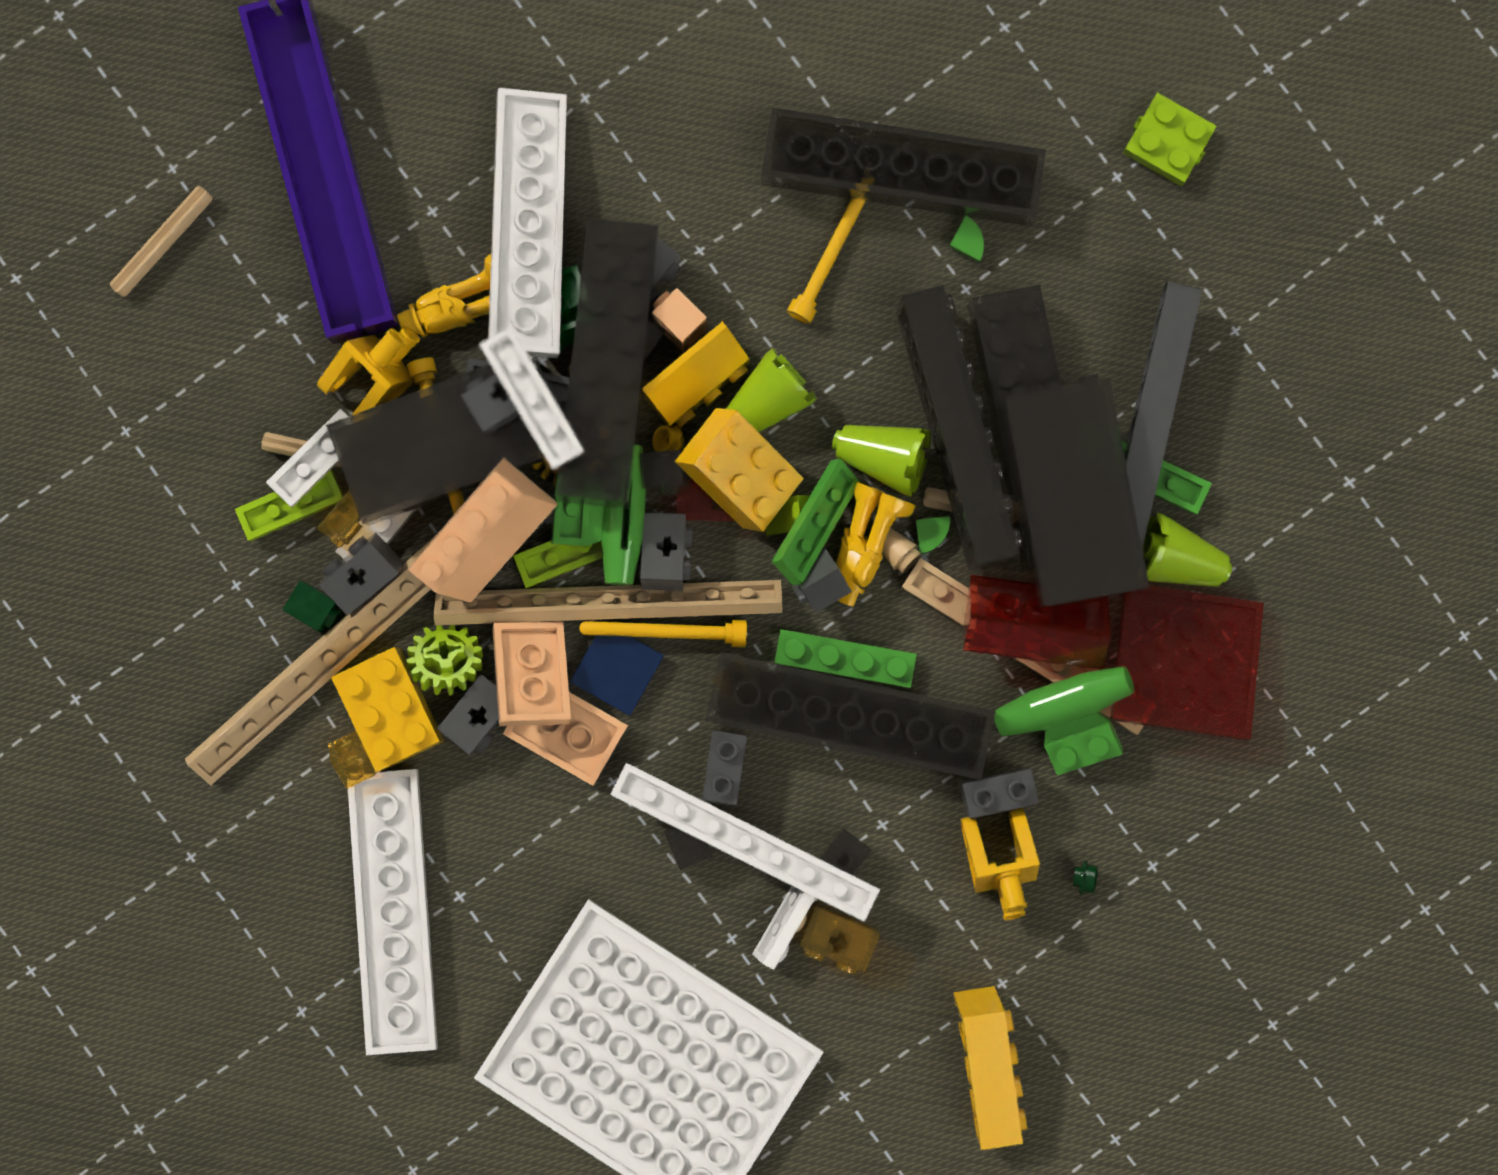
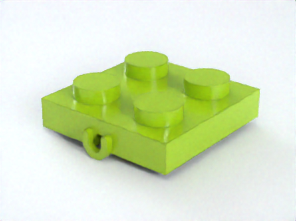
(1169, 139)

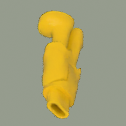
(443, 307)
(858, 554)

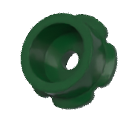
(1085, 878)

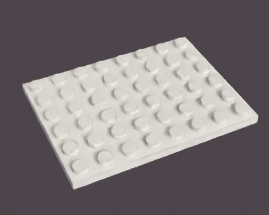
(646, 1056)

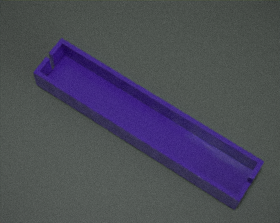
(319, 169)

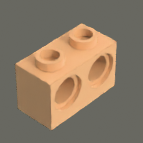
(679, 319)

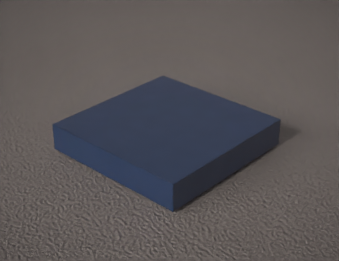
(617, 670)

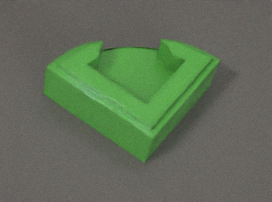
(969, 240)
(931, 532)

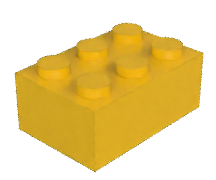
(739, 469)
(387, 709)

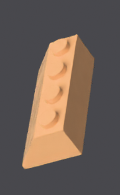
(483, 534)

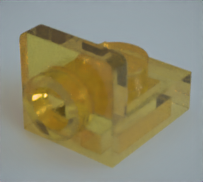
(350, 760)

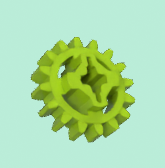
(444, 659)

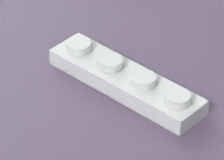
(532, 398)

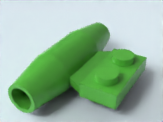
(616, 528)
(1071, 717)

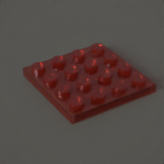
(1189, 661)

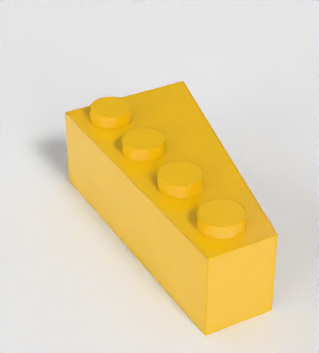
(990, 1068)

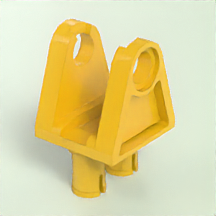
(380, 358)
(1008, 877)

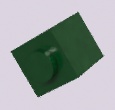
(312, 607)

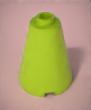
(771, 392)
(885, 453)
(1181, 556)

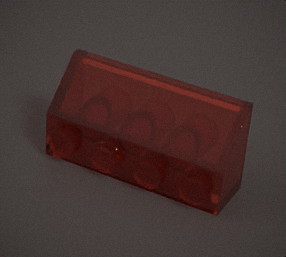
(1008, 622)

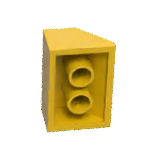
(697, 377)

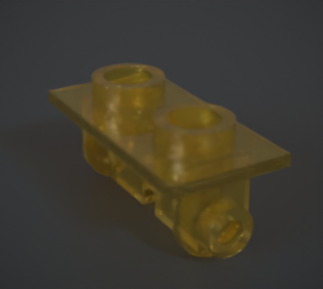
(341, 522)

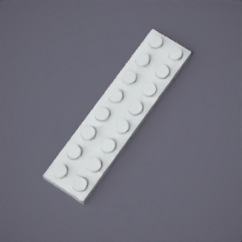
(528, 219)
(392, 913)

